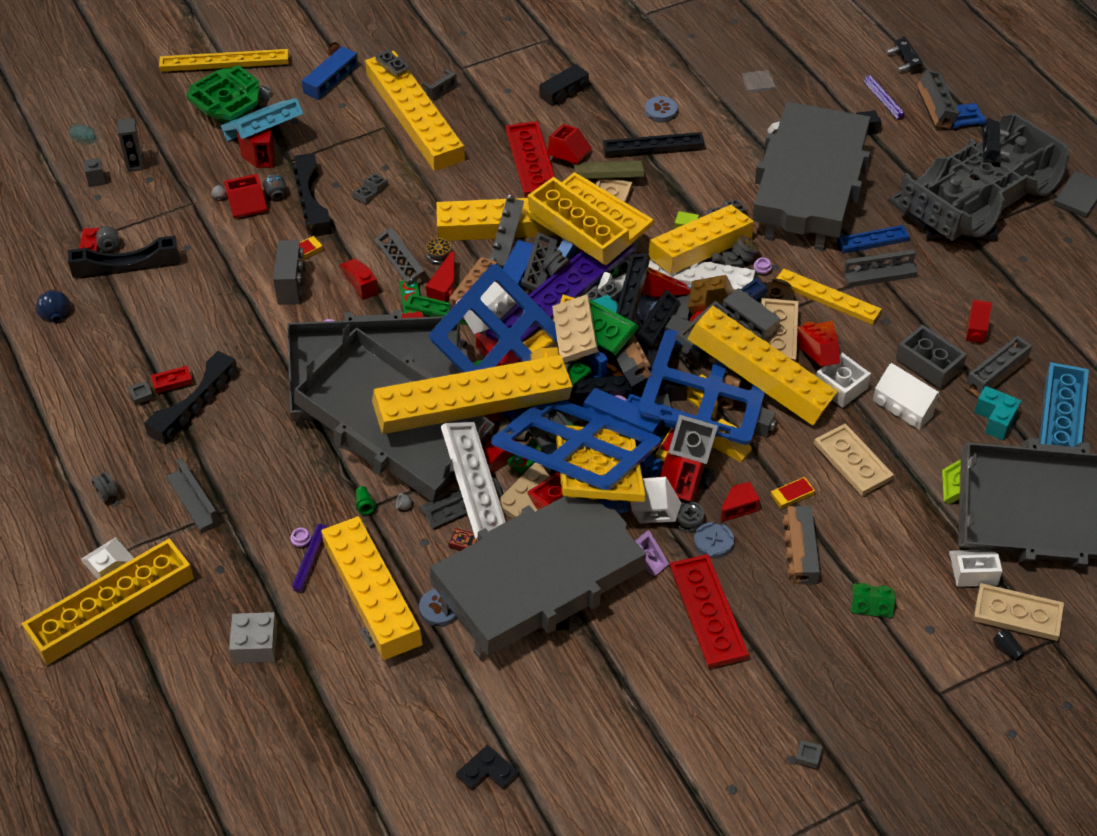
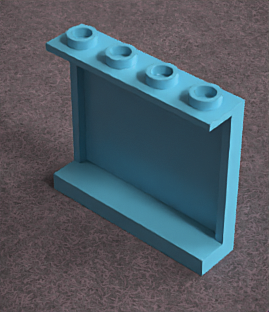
(262, 119)

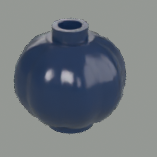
(53, 306)

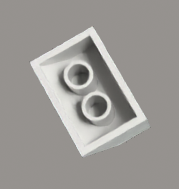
(496, 300)
(906, 396)

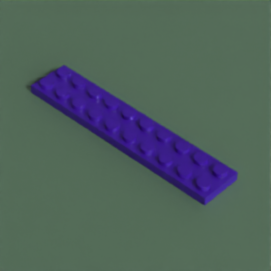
(570, 280)

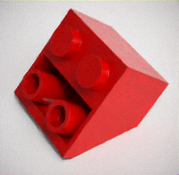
(568, 144)
(258, 149)
(245, 196)
(683, 475)

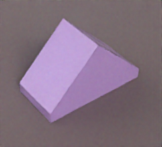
(655, 559)

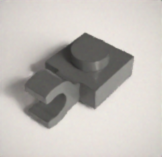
(727, 258)

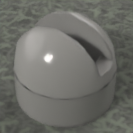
(265, 92)
(218, 192)
(403, 502)

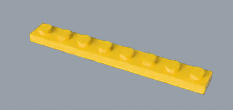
(224, 60)

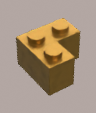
(707, 291)

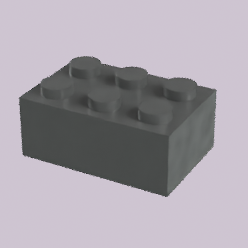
(289, 272)
(931, 356)

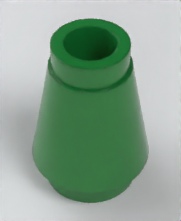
(364, 501)

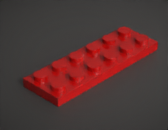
(529, 155)
(708, 611)

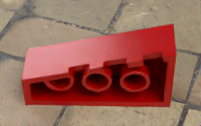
(820, 342)

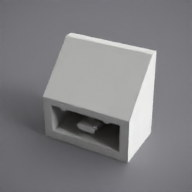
(660, 502)
(976, 567)

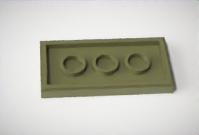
(613, 169)

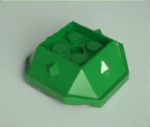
(225, 94)

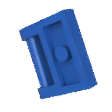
(968, 115)

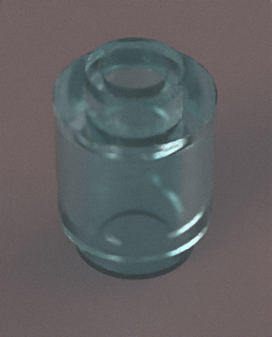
(82, 133)

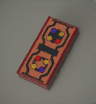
(461, 539)

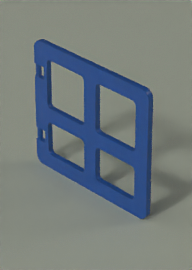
(508, 337)
(712, 389)
(577, 440)

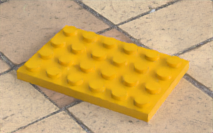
(614, 207)
(628, 489)

